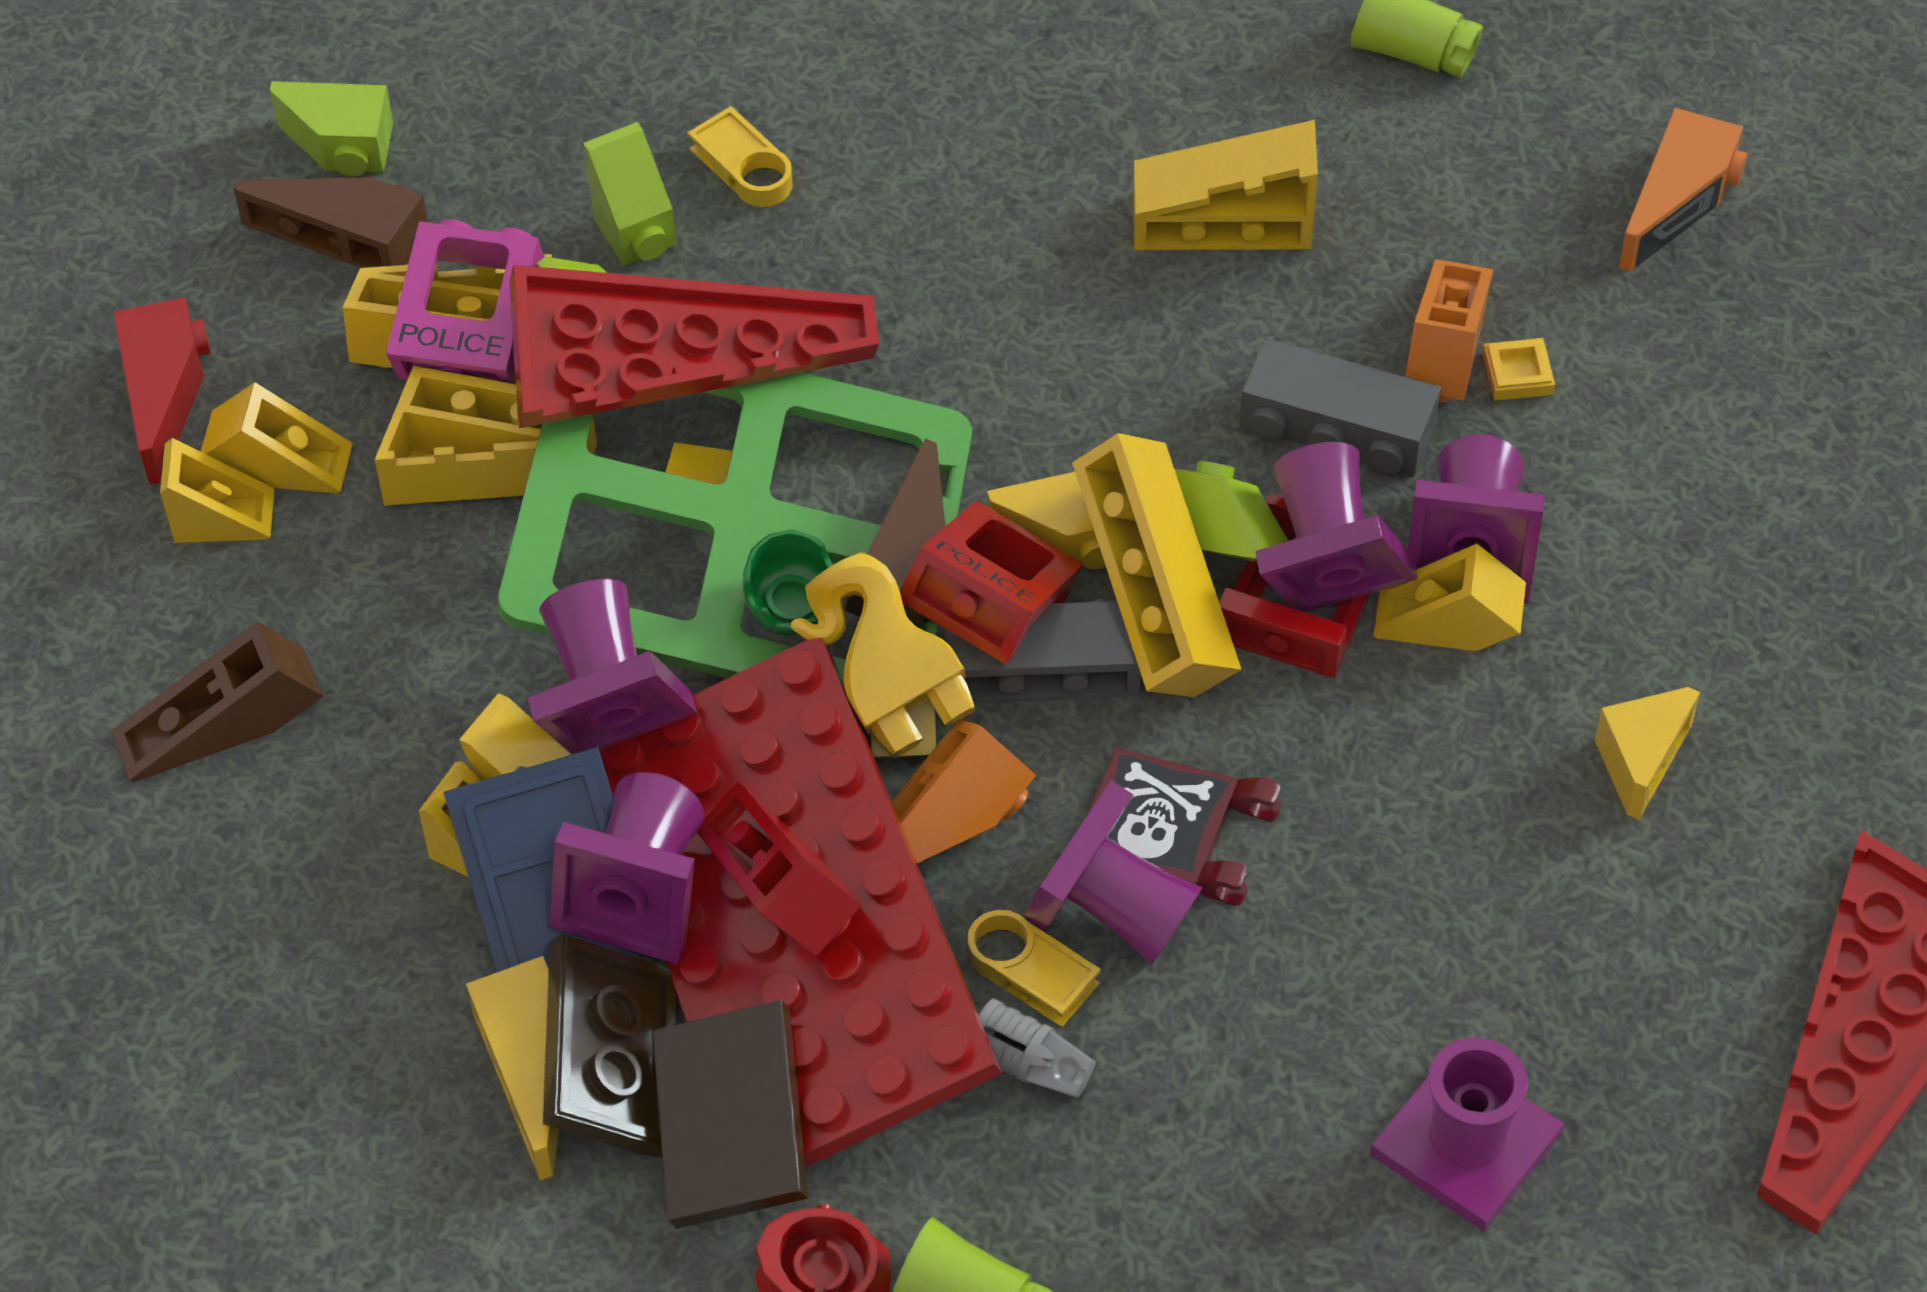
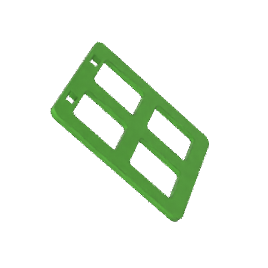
(732, 512)

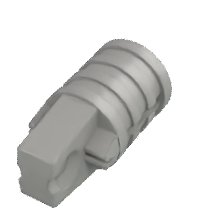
(1048, 1056)

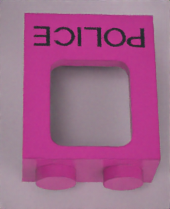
(456, 343)

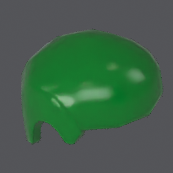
(777, 578)

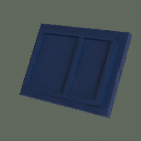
(508, 841)

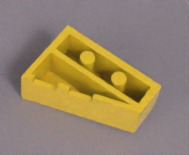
(1229, 194)
(376, 295)
(456, 441)

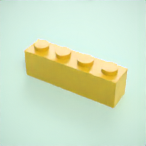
(1156, 566)

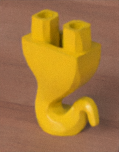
(889, 658)

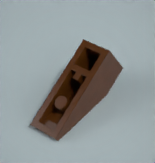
(342, 218)
(909, 524)
(222, 703)

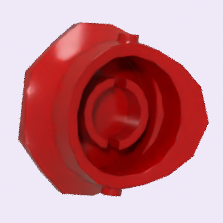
(825, 1251)

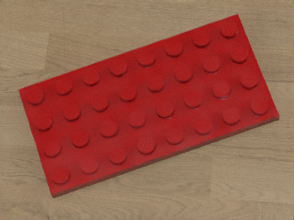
(884, 1006)

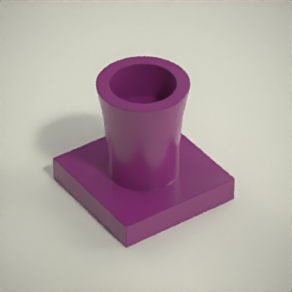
(1478, 506)
(1334, 547)
(609, 687)
(632, 879)
(1113, 883)
(1469, 1131)

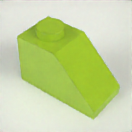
(336, 124)
(629, 195)
(1228, 513)

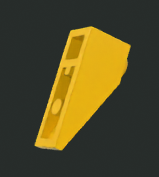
(513, 1023)

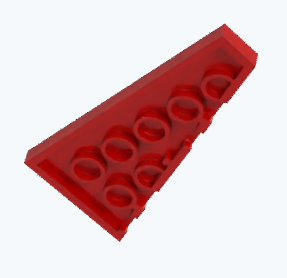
(635, 340)
(1861, 1041)

